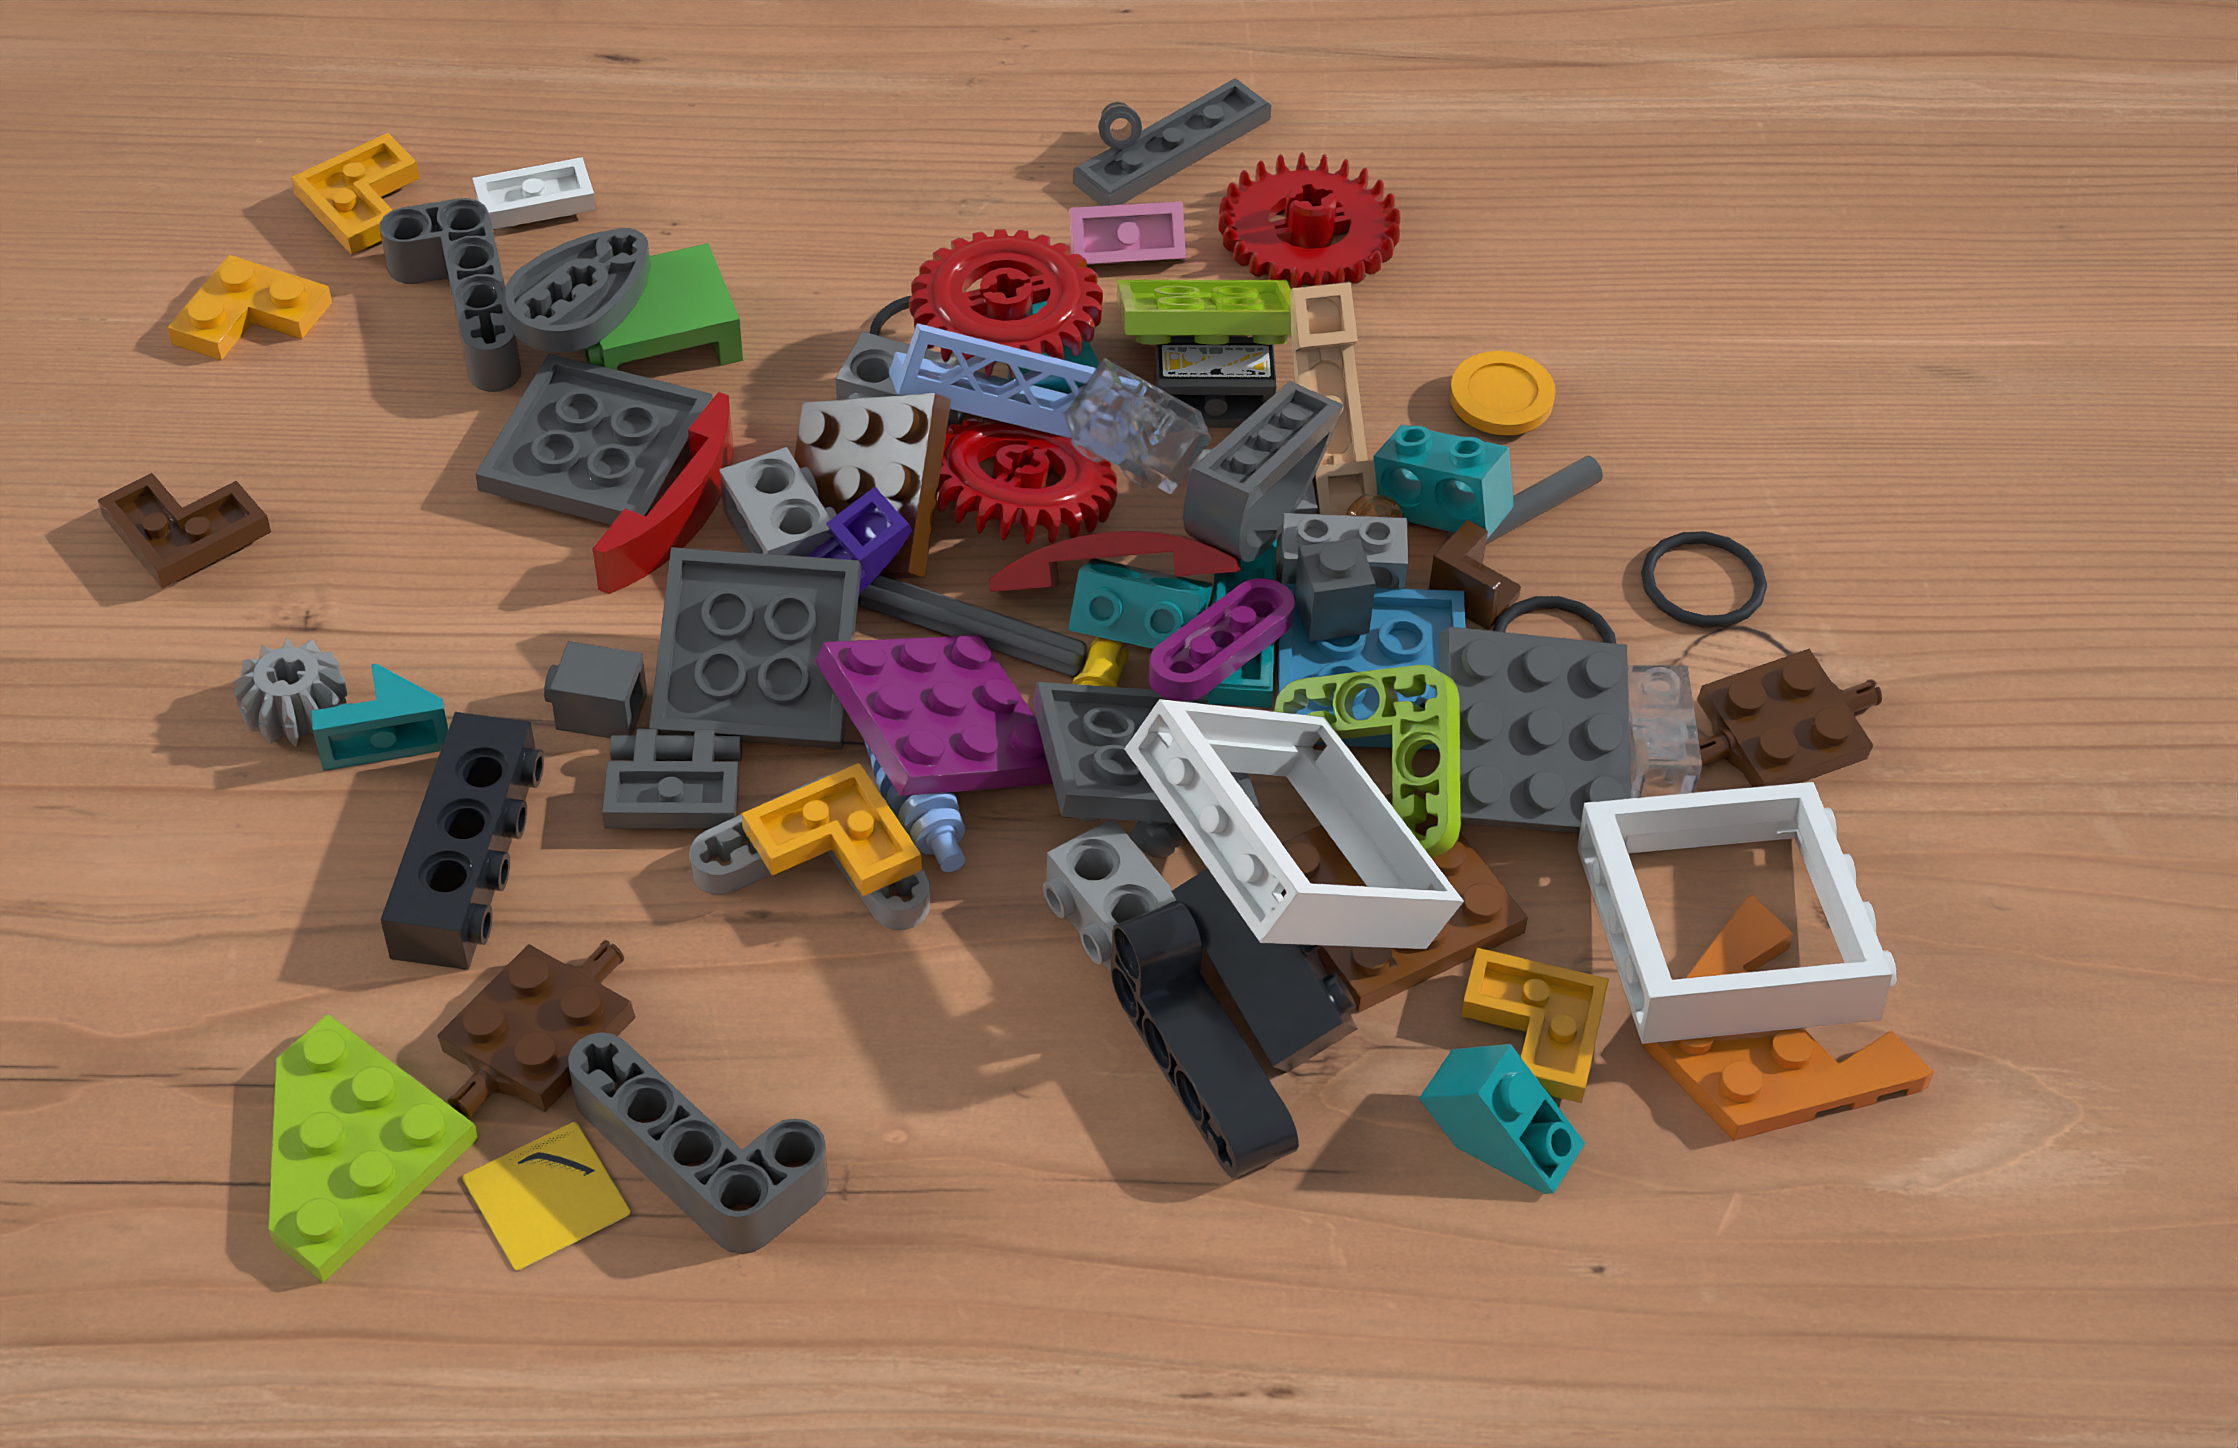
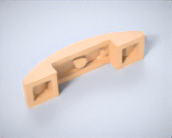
(1325, 363)

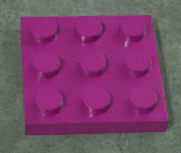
(937, 713)

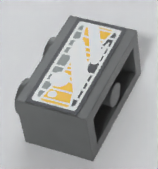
(1218, 380)

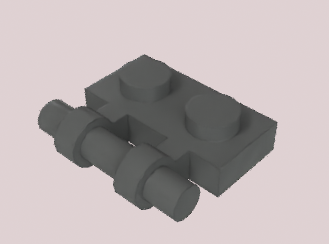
(671, 780)

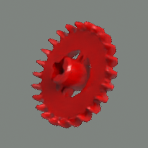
(1315, 210)
(1014, 277)
(1018, 489)

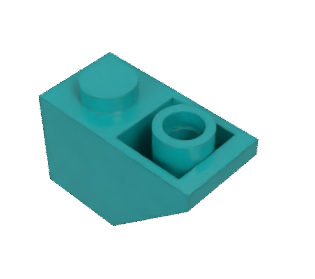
(1502, 1115)

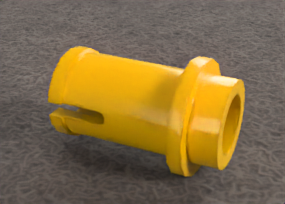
(1101, 665)

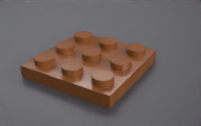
(1377, 973)

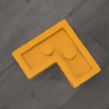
(349, 189)
(244, 295)
(835, 815)
(1549, 1003)

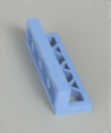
(990, 397)

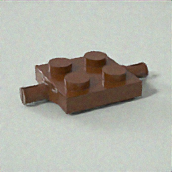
(1785, 721)
(528, 1021)

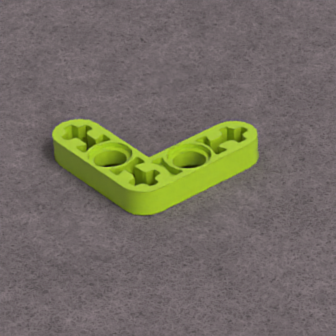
(1410, 730)

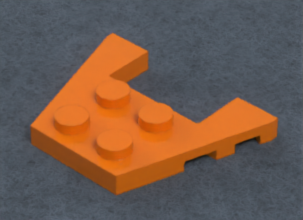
(1780, 1075)

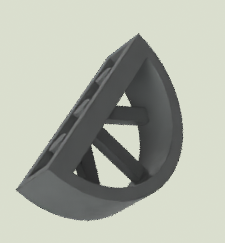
(1259, 472)

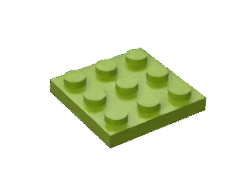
(1205, 309)

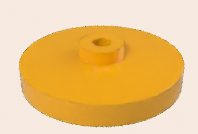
(1502, 392)

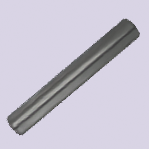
(961, 619)

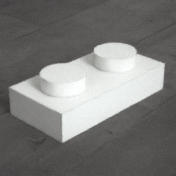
(536, 193)

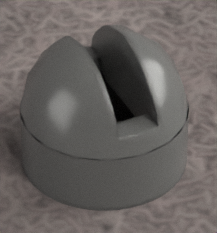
(1157, 839)

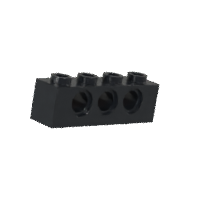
(462, 841)

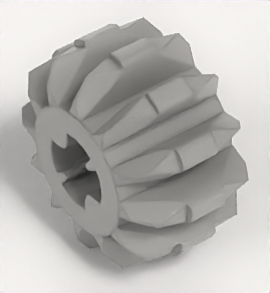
(285, 687)

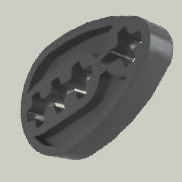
(578, 290)

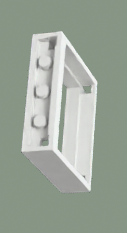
(1187, 762)
(1739, 1001)

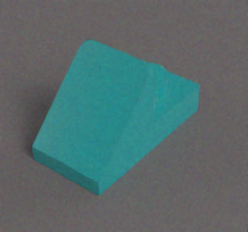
(396, 725)

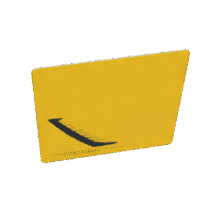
(546, 1195)

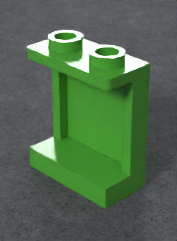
(678, 309)

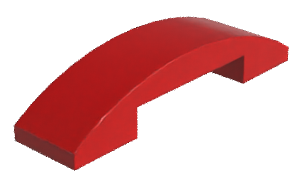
(641, 543)
(1041, 570)

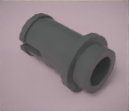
(1123, 137)

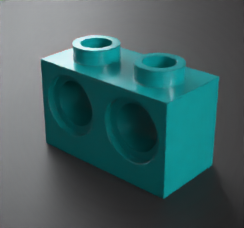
(1445, 478)
(1134, 603)

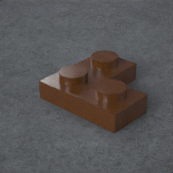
(178, 539)

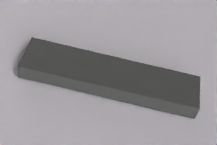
(1172, 144)

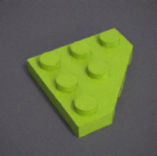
(350, 1145)

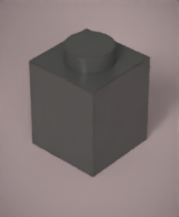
(1334, 589)
(596, 690)

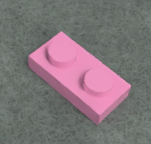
(1128, 232)

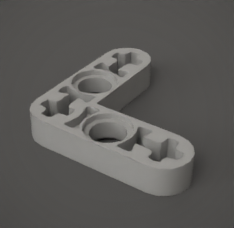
(746, 868)

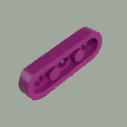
(1221, 639)

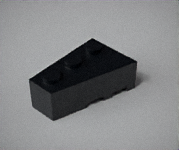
(1278, 987)

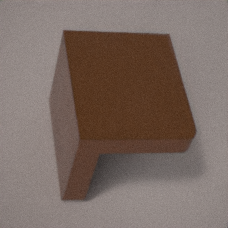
(1461, 568)

